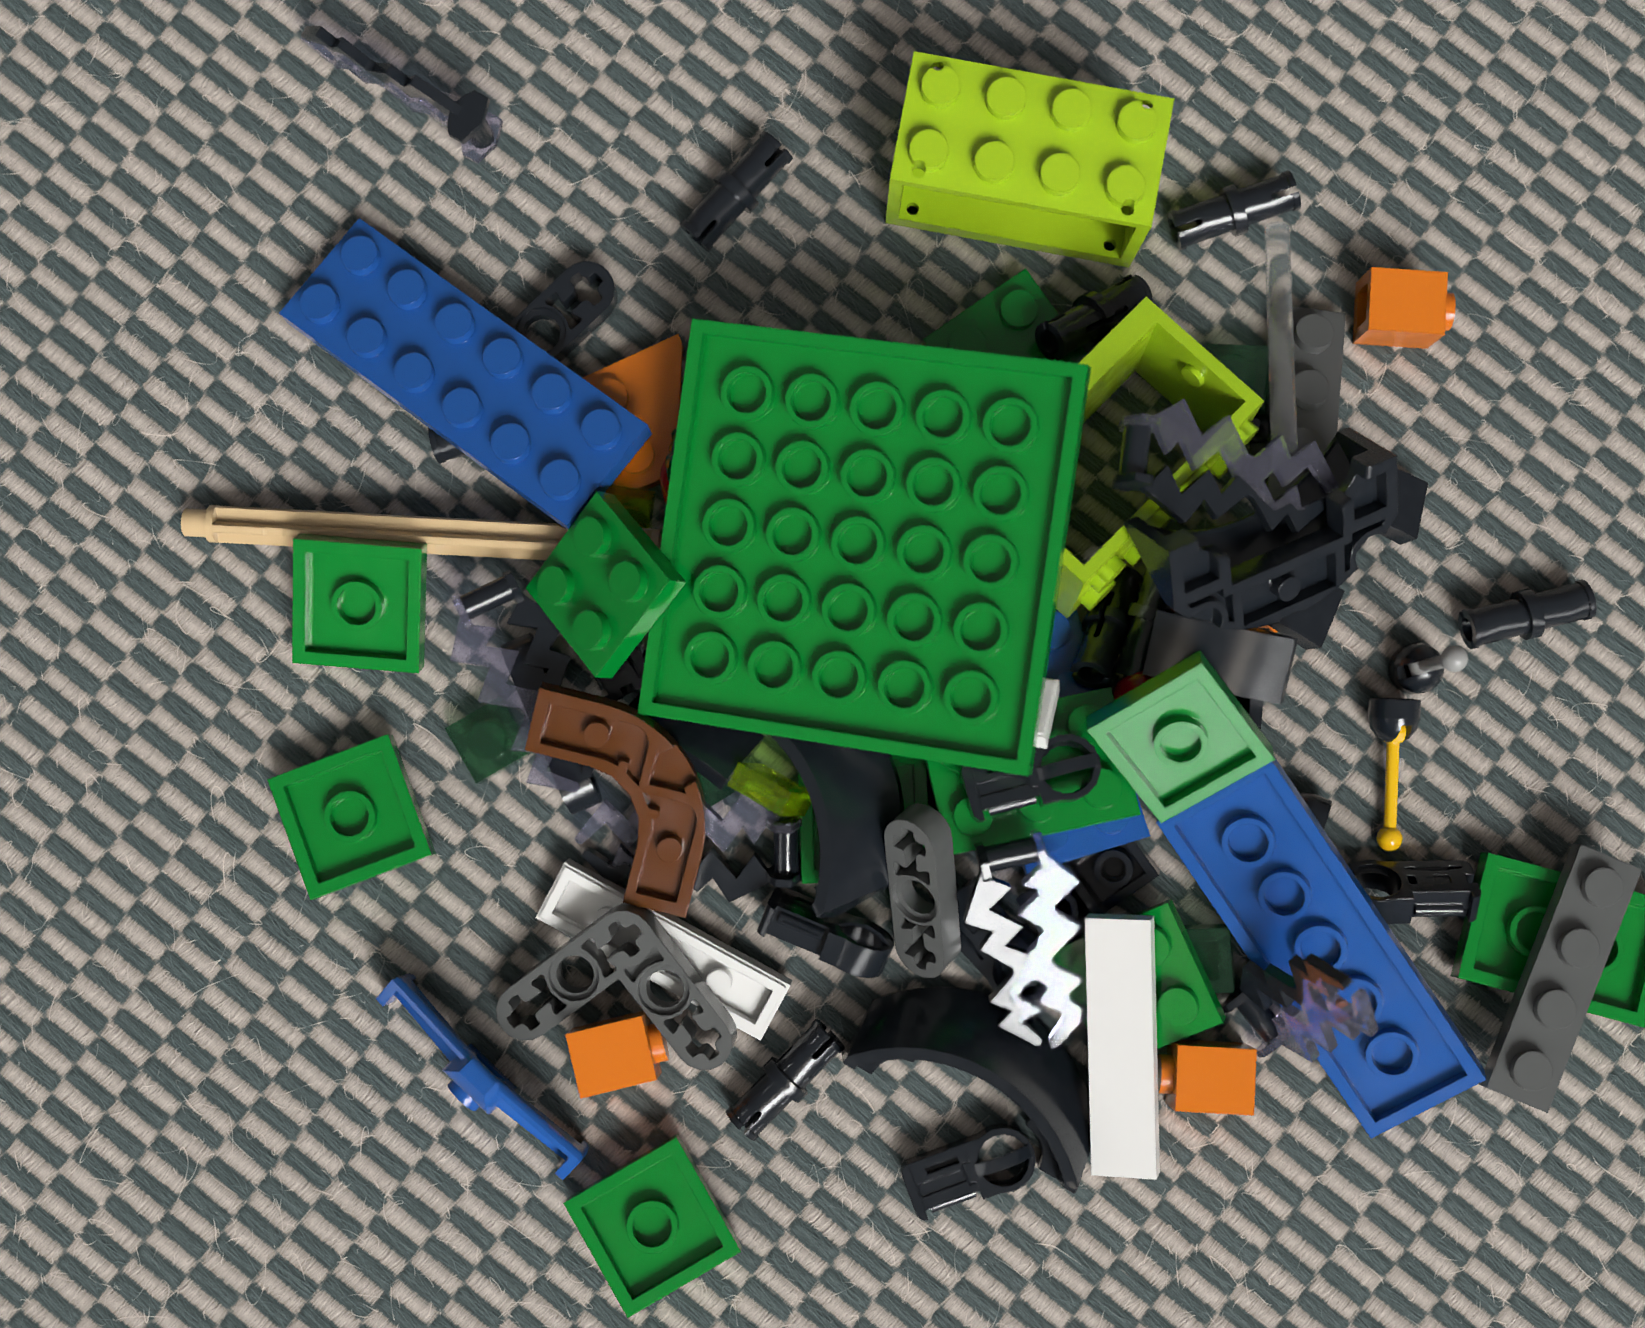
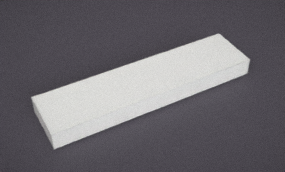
(741, 983)
(1122, 1045)

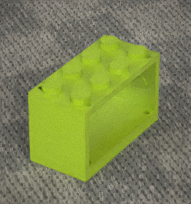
(1027, 159)
(1178, 370)

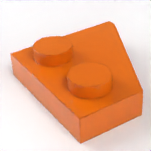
(651, 390)

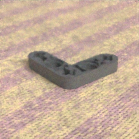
(633, 968)

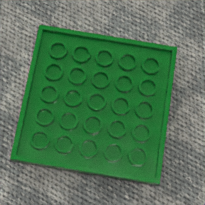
(866, 543)

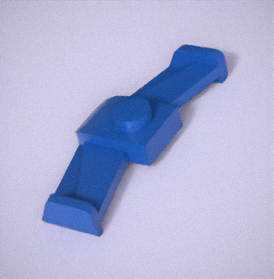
(477, 1080)

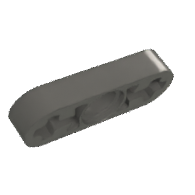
(934, 869)

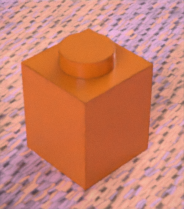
(1402, 308)
(616, 1053)
(1208, 1077)

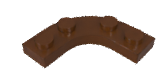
(649, 769)

